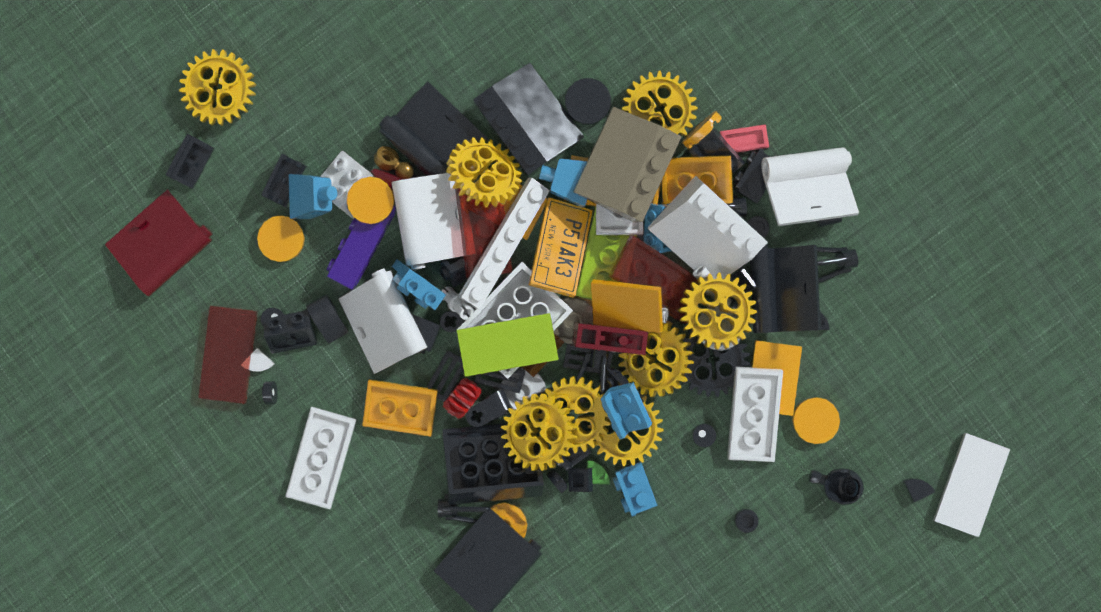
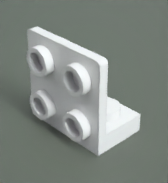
(343, 174)

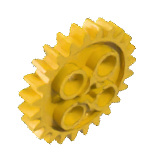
(196, 85)
(678, 98)
(472, 160)
(712, 331)
(645, 376)
(572, 393)
(610, 441)
(523, 445)

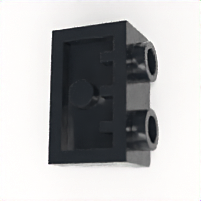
(715, 145)
(751, 181)
(289, 332)

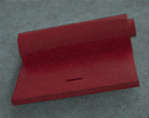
(158, 243)

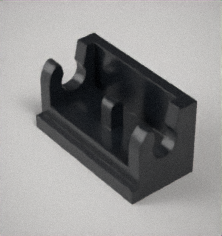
(190, 161)
(278, 184)

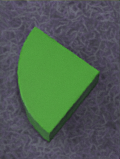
(598, 473)

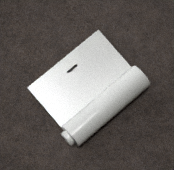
(808, 182)
(428, 219)
(382, 321)

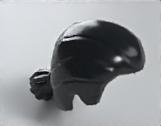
(840, 485)

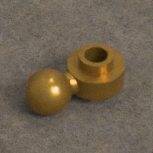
(388, 159)

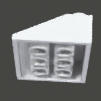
(706, 231)
(518, 300)

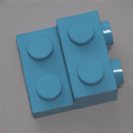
(413, 283)

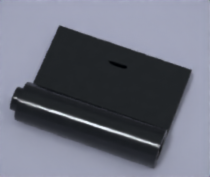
(425, 133)
(785, 289)
(492, 565)

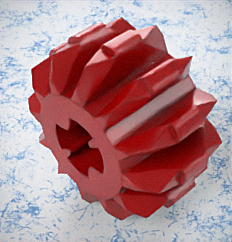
(462, 398)

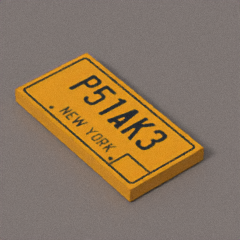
(560, 247)

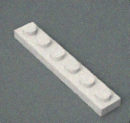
(503, 243)

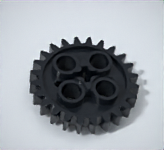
(732, 356)

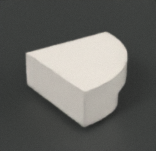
(260, 361)

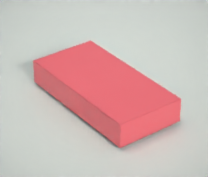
(747, 138)

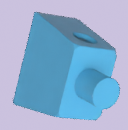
(565, 179)
(310, 196)

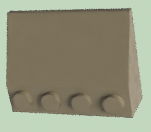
(627, 164)

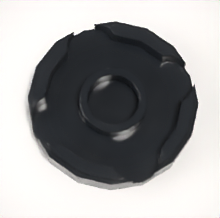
(587, 101)

